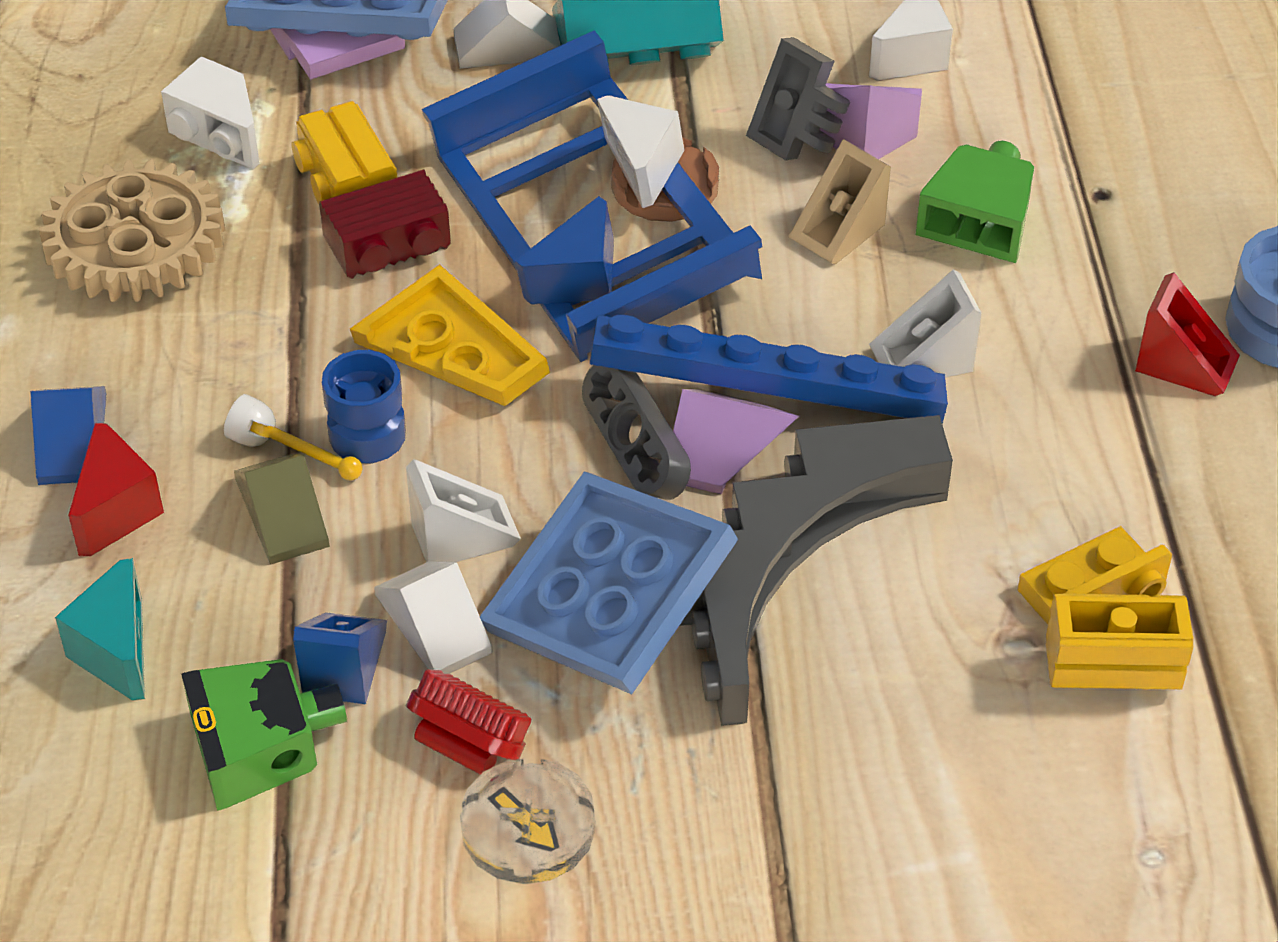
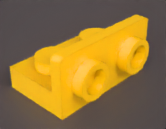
(1100, 566)

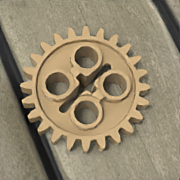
(132, 230)

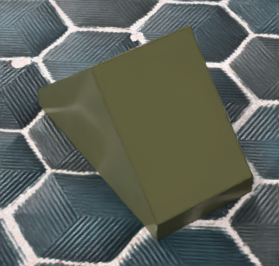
(283, 507)

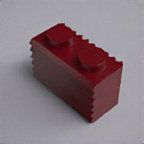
(385, 223)

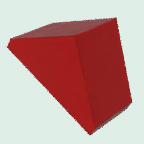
(1184, 342)
(112, 494)

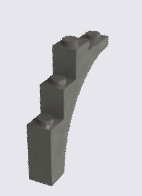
(828, 487)

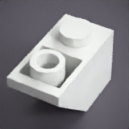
(212, 110)

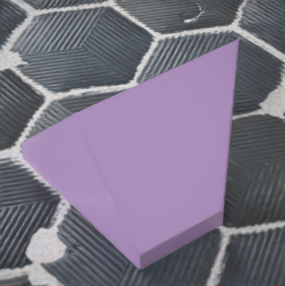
(877, 117)
(724, 434)

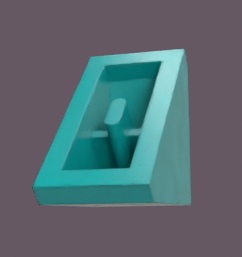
(106, 630)

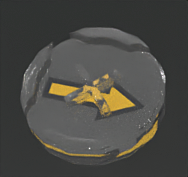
(527, 821)

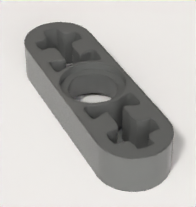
(656, 438)

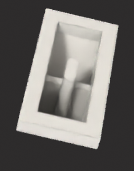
(504, 33)
(911, 41)
(644, 143)
(934, 331)
(455, 516)
(436, 615)

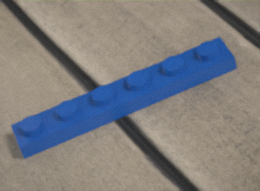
(767, 368)

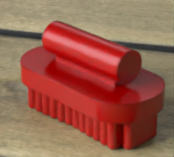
(466, 722)

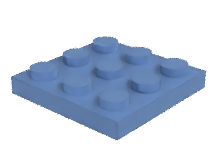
(608, 581)

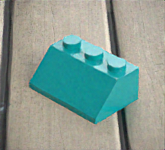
(643, 26)

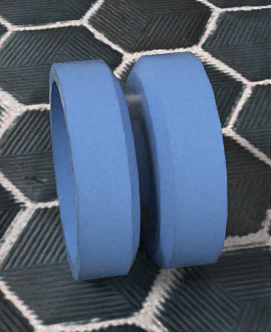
(1254, 299)

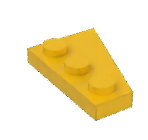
(453, 337)

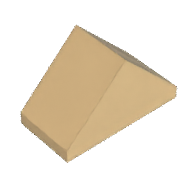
(845, 204)

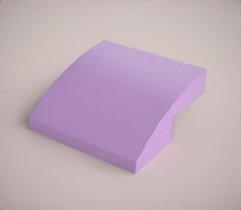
(333, 51)

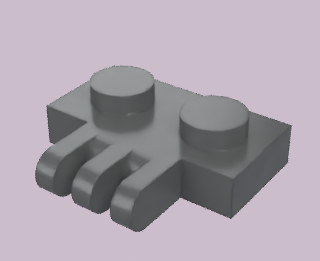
(797, 102)

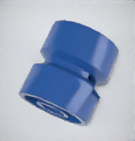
(364, 405)

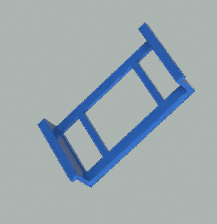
(536, 92)

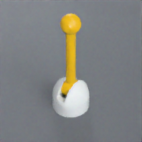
(253, 423)

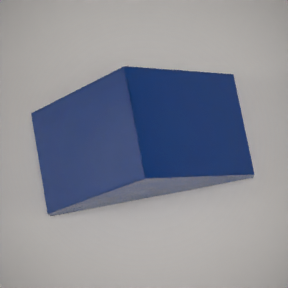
(572, 260)
(63, 429)
(339, 652)

